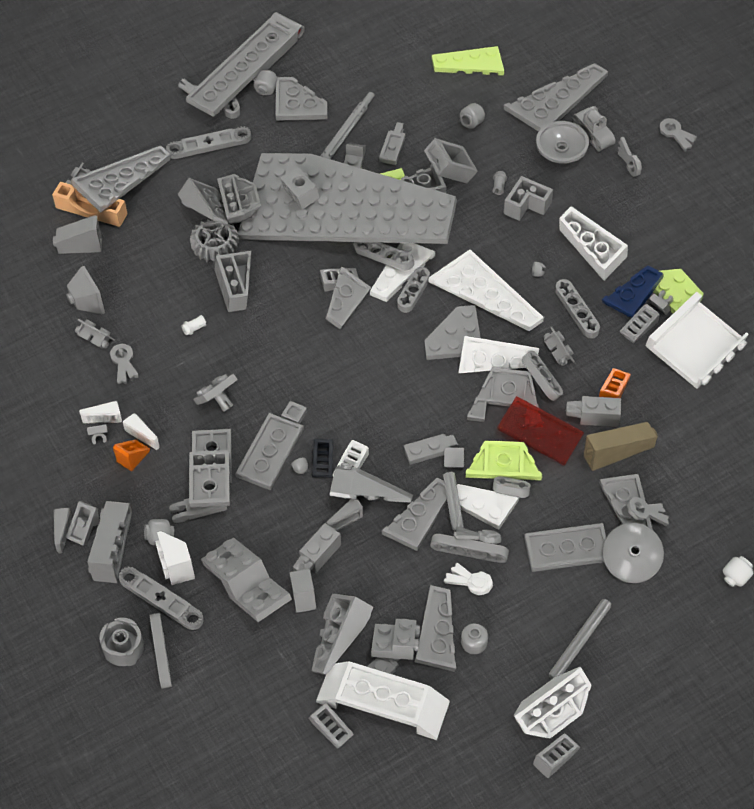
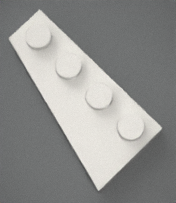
(392, 279)
(484, 354)

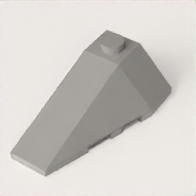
(344, 621)

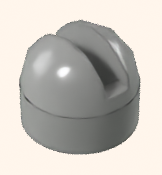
(537, 269)
(300, 465)

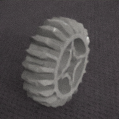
(213, 234)

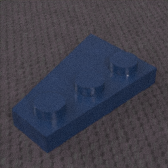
(634, 293)

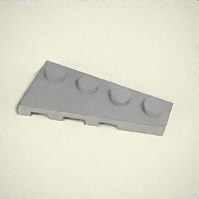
(418, 518)

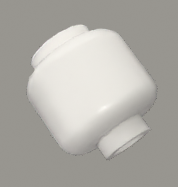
(738, 571)

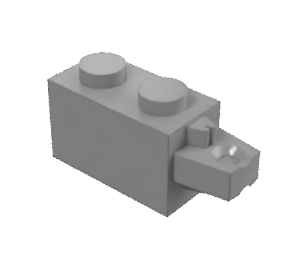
(596, 411)
(318, 549)

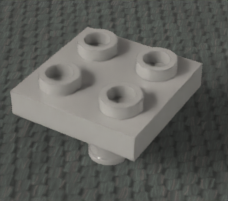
(216, 391)

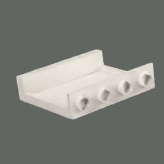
(695, 342)

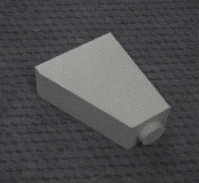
(79, 237)

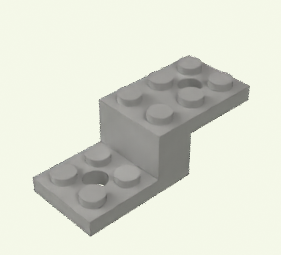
(210, 468)
(246, 579)

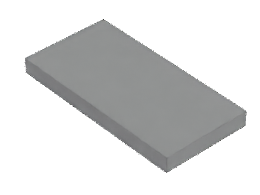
(269, 451)
(565, 547)

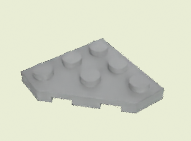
(297, 102)
(448, 337)

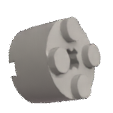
(122, 642)

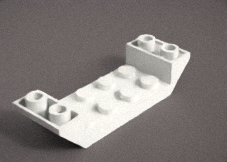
(385, 696)

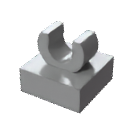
(660, 303)
(98, 431)

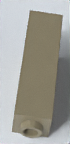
(617, 444)

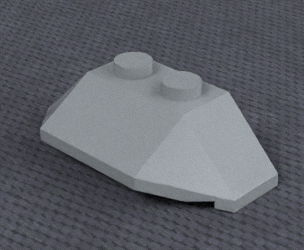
(238, 197)

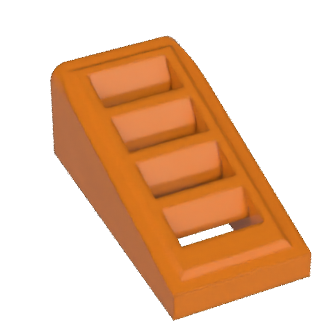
(613, 387)

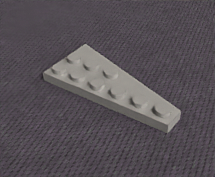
(113, 181)

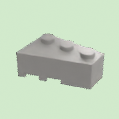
(233, 278)

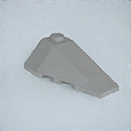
(203, 199)
(353, 482)

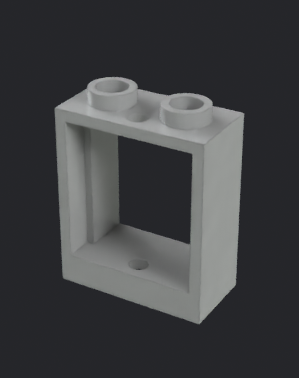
(460, 169)

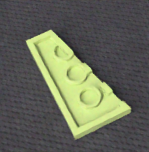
(469, 61)

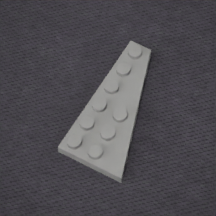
(556, 99)

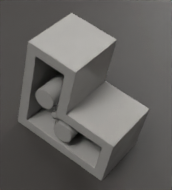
(527, 195)

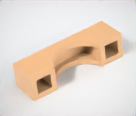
(70, 200)

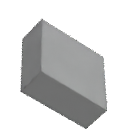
(294, 412)
(454, 457)

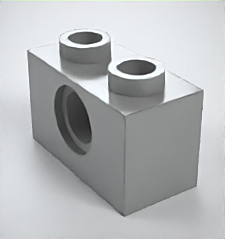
(300, 187)

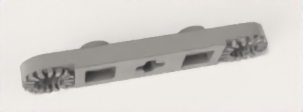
(218, 140)
(172, 605)

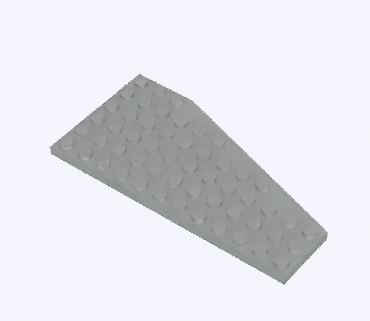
(351, 205)

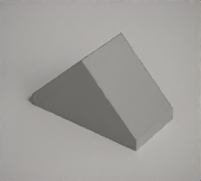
(303, 590)

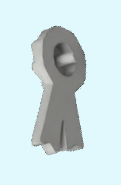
(672, 128)
(633, 162)
(122, 355)
(641, 510)
(485, 535)

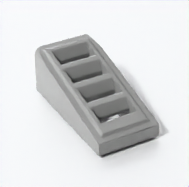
(326, 274)
(648, 315)
(346, 515)
(62, 523)
(314, 718)
(546, 764)

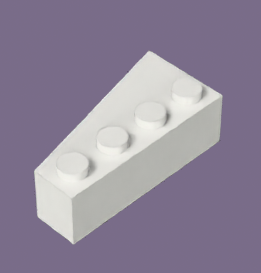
(593, 242)

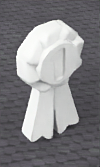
(478, 583)

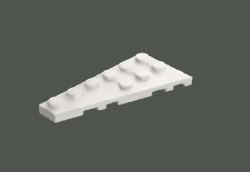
(480, 285)

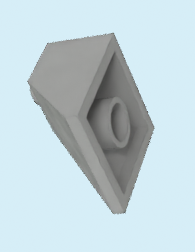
(85, 293)

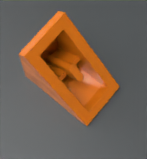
(130, 453)

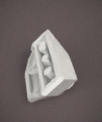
(554, 704)

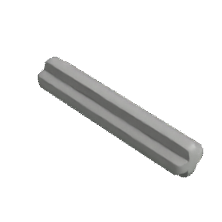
(453, 500)

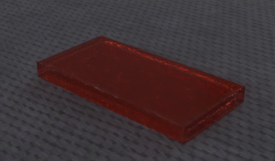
(540, 430)

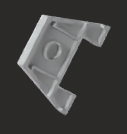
(501, 389)

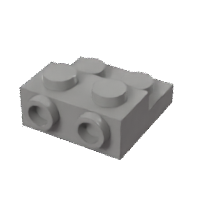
(396, 640)

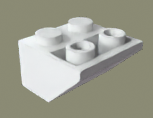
(174, 559)

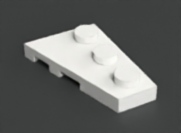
(486, 504)

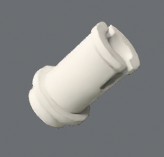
(193, 325)

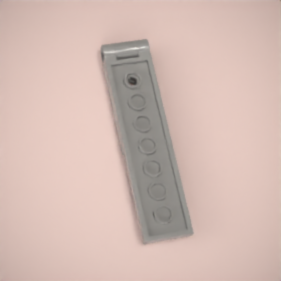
(245, 63)

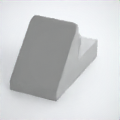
(355, 155)
(82, 523)

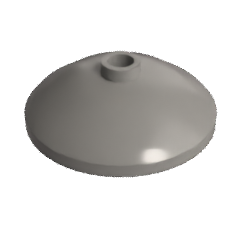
(562, 142)
(630, 566)

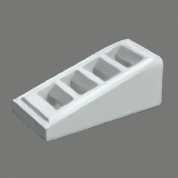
(101, 413)
(139, 429)
(356, 451)

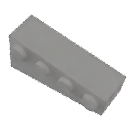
(110, 542)

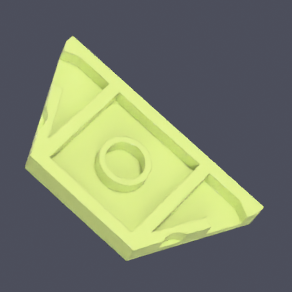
(678, 286)
(504, 460)

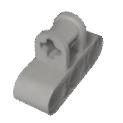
(595, 127)

